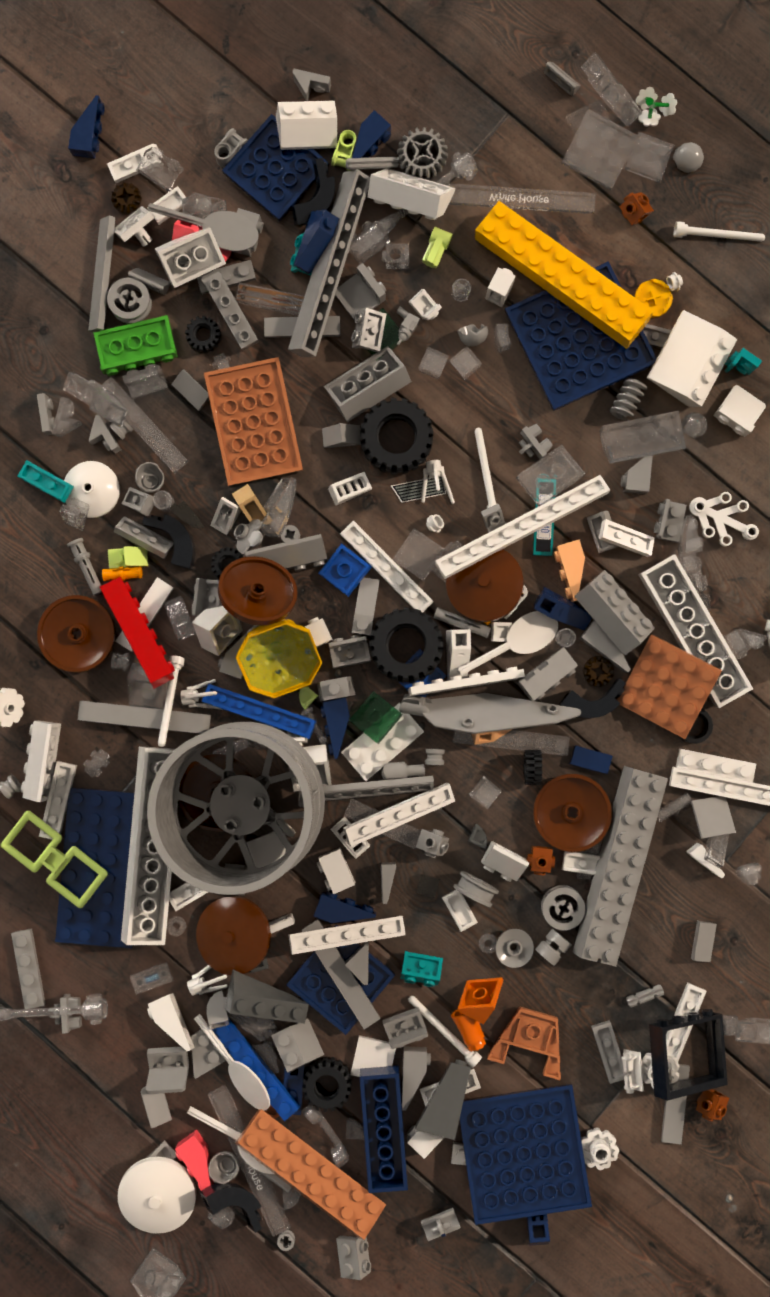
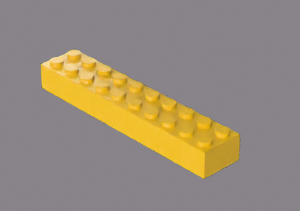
(563, 274)

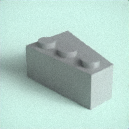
(547, 674)

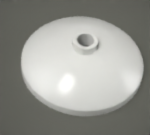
(103, 491)

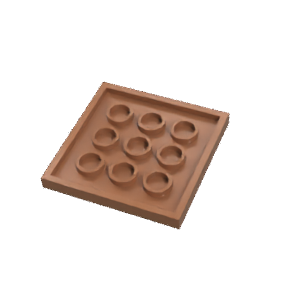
(669, 686)

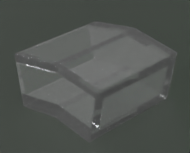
(502, 338)
(465, 362)
(433, 363)
(485, 792)

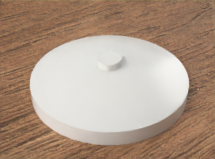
(157, 1195)

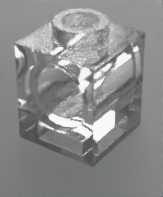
(402, 250)

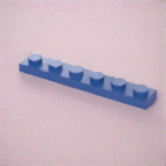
(260, 711)
(243, 1052)

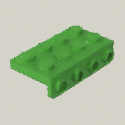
(135, 345)

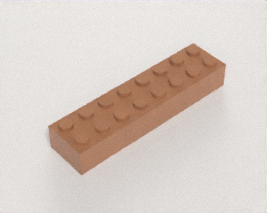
(311, 1174)

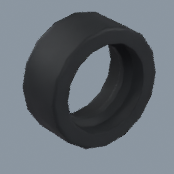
(706, 732)

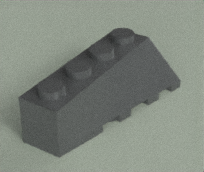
(257, 999)

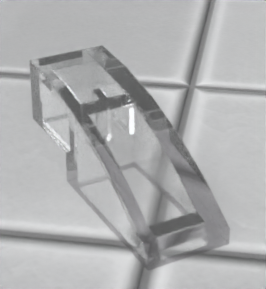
(279, 507)

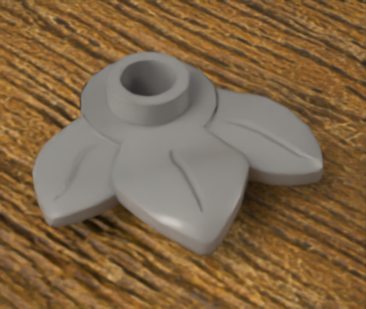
(248, 535)

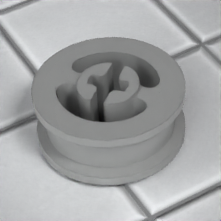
(120, 293)
(476, 889)
(576, 914)

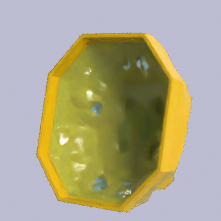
(278, 658)

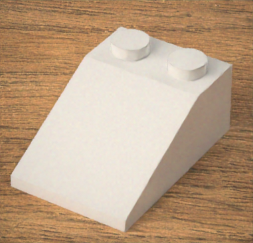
(190, 256)

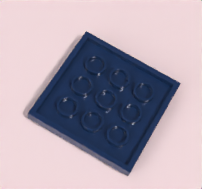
(272, 175)
(319, 990)

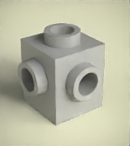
(433, 842)

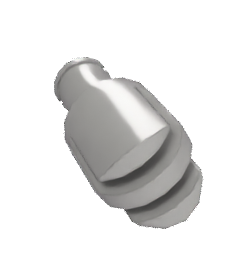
(400, 770)

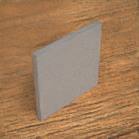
(713, 817)

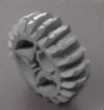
(413, 143)

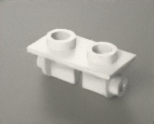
(633, 1067)

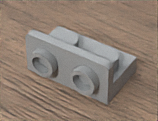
(368, 329)
(670, 521)

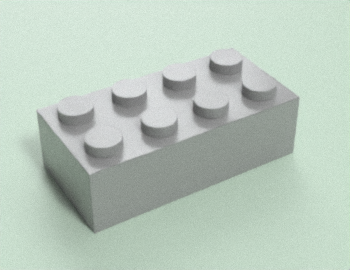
(615, 612)

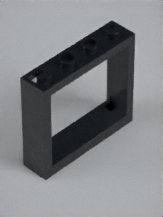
(716, 1055)

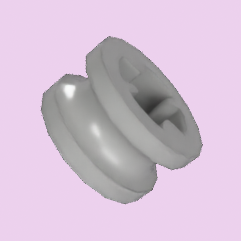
(291, 1237)

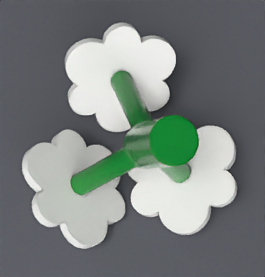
(647, 99)

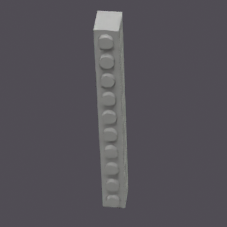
(329, 267)

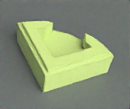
(306, 697)

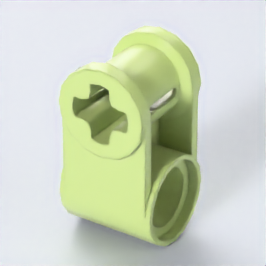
(342, 150)

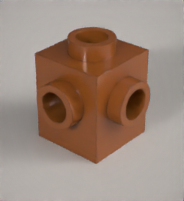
(636, 208)
(538, 853)
(712, 1105)

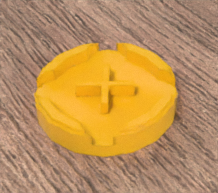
(655, 295)

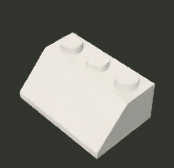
(307, 125)

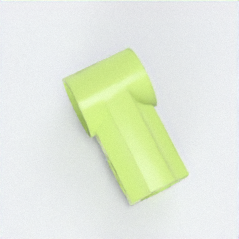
(438, 243)

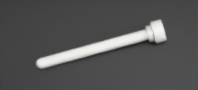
(682, 229)
(485, 467)
(177, 663)
(471, 1058)

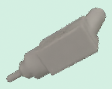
(408, 325)

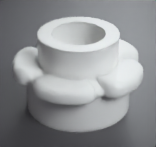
(674, 281)
(435, 523)

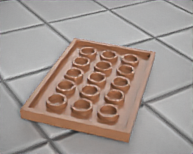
(253, 421)

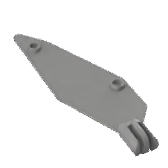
(485, 712)

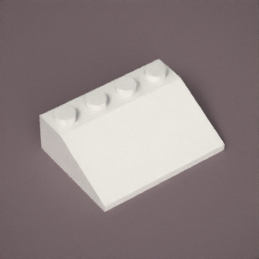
(691, 359)

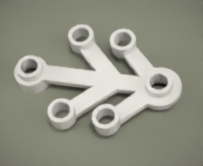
(721, 517)

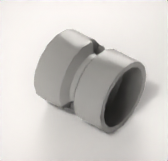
(548, 951)

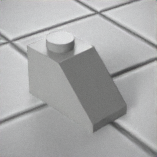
(638, 477)

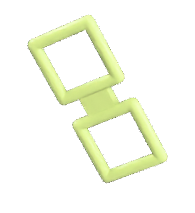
(54, 859)

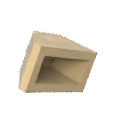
(249, 503)

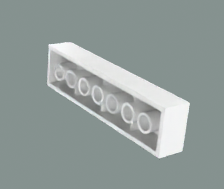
(694, 627)

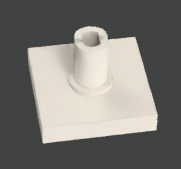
(134, 226)

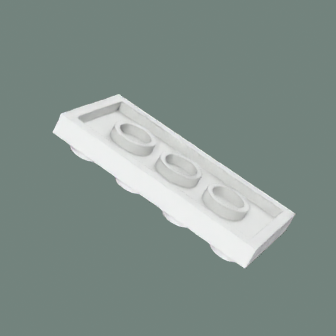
(370, 757)

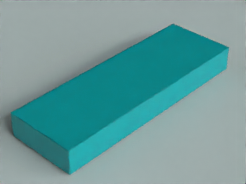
(45, 481)

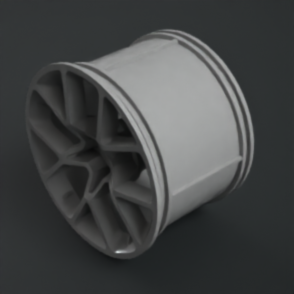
(237, 806)

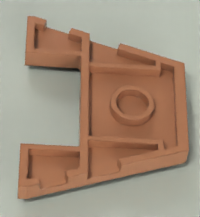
(532, 1032)

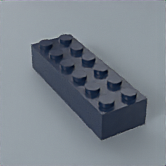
(383, 1129)

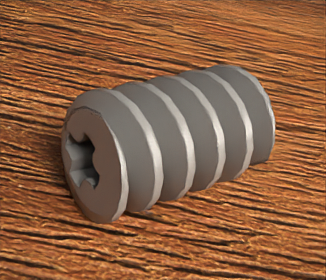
(627, 398)

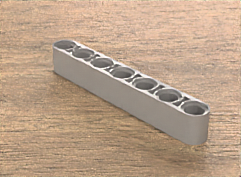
(142, 717)

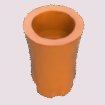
(469, 1030)

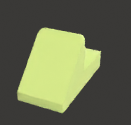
(127, 557)

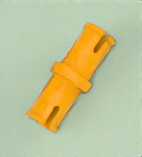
(124, 573)

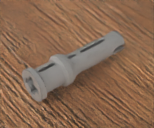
(80, 558)

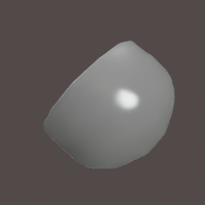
(688, 157)
(472, 336)
(149, 477)
(223, 1167)

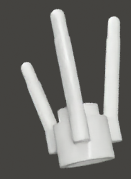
(434, 469)
(191, 695)
(199, 985)

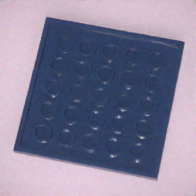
(570, 352)
(524, 1154)

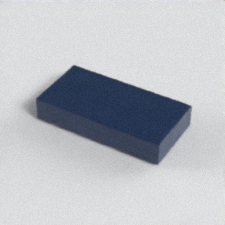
(591, 759)

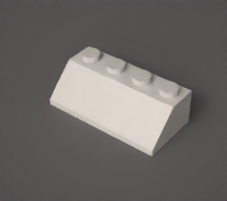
(410, 193)
(41, 760)

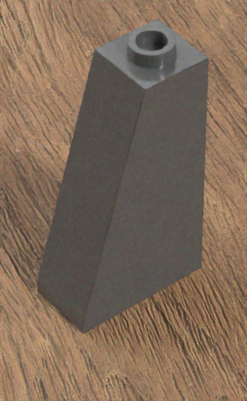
(445, 1105)

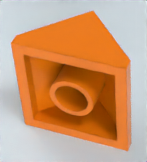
(480, 998)

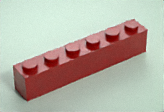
(137, 632)

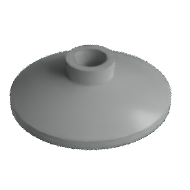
(522, 952)

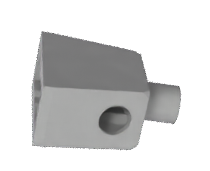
(336, 688)

